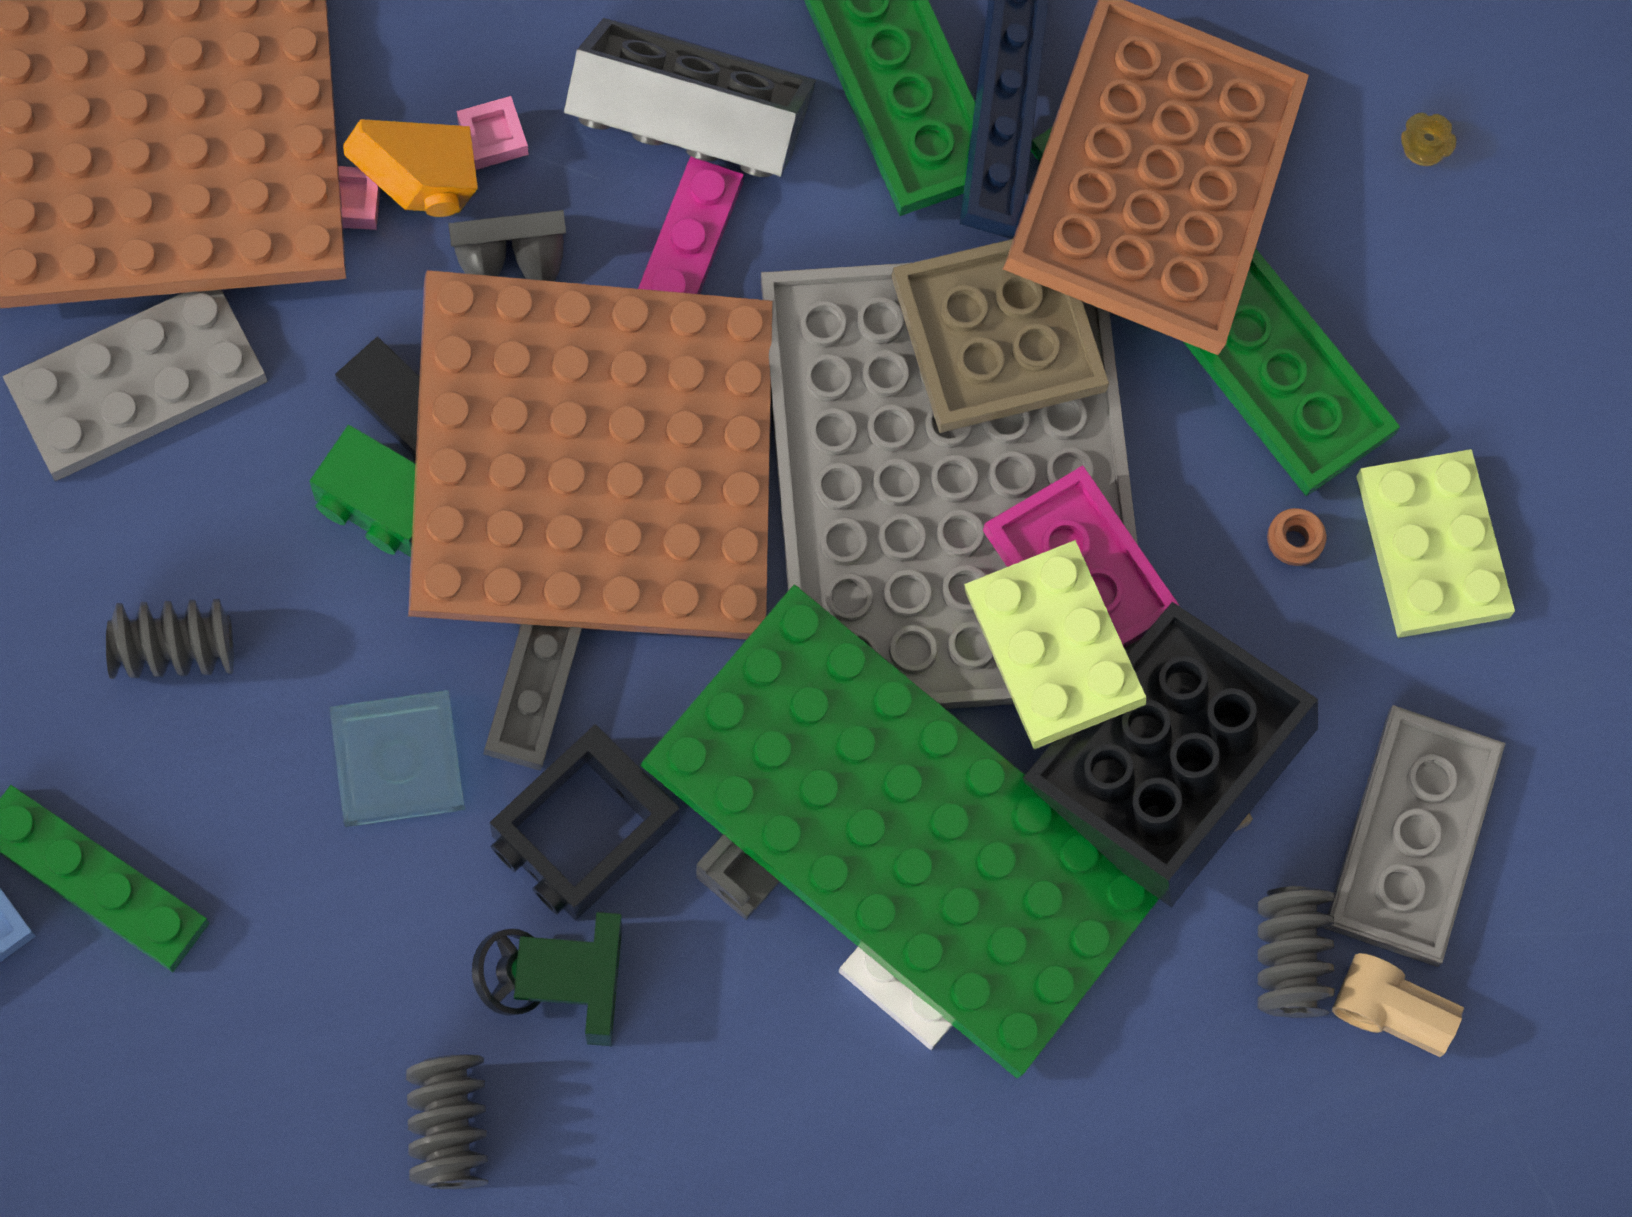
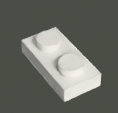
(895, 998)

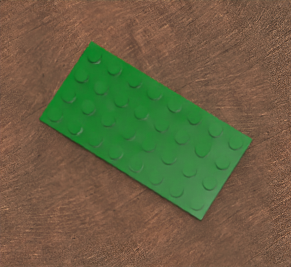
(901, 830)

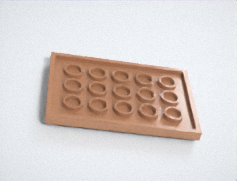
(1158, 174)

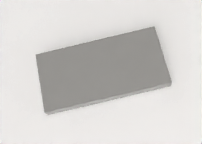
(1415, 836)

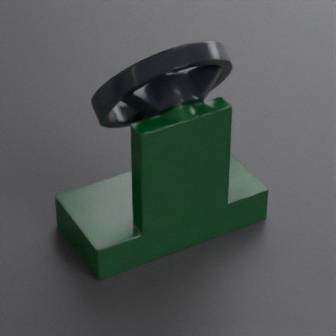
(557, 973)

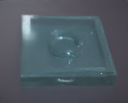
(397, 758)

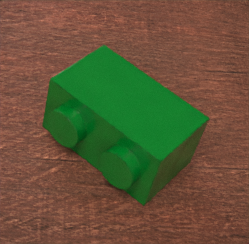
(369, 488)

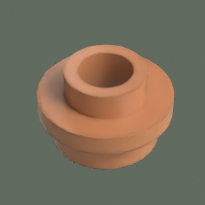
(1306, 524)

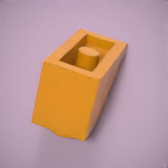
(416, 163)

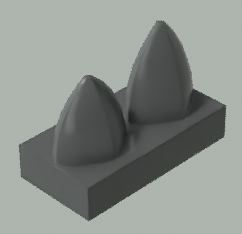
(534, 237)

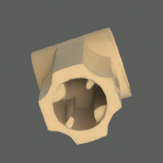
(1382, 1000)

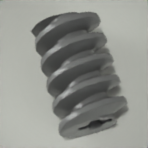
(169, 639)
(1293, 952)
(445, 1122)

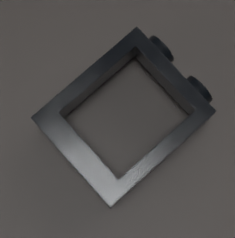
(627, 780)

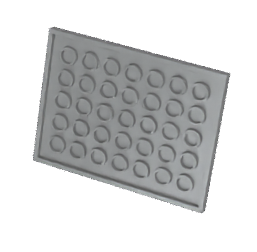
(887, 508)

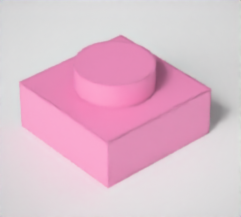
(494, 132)
(358, 199)

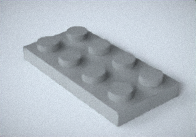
(134, 380)

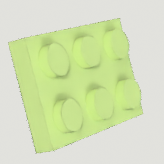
(1435, 543)
(1055, 644)

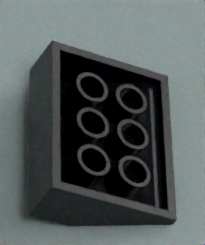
(1188, 766)

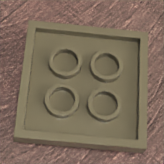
(994, 338)

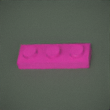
(693, 228)

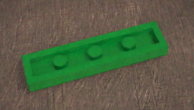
(97, 881)

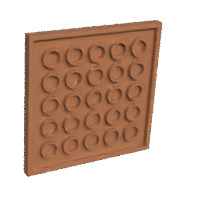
(165, 148)
(591, 457)

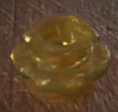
(1424, 151)

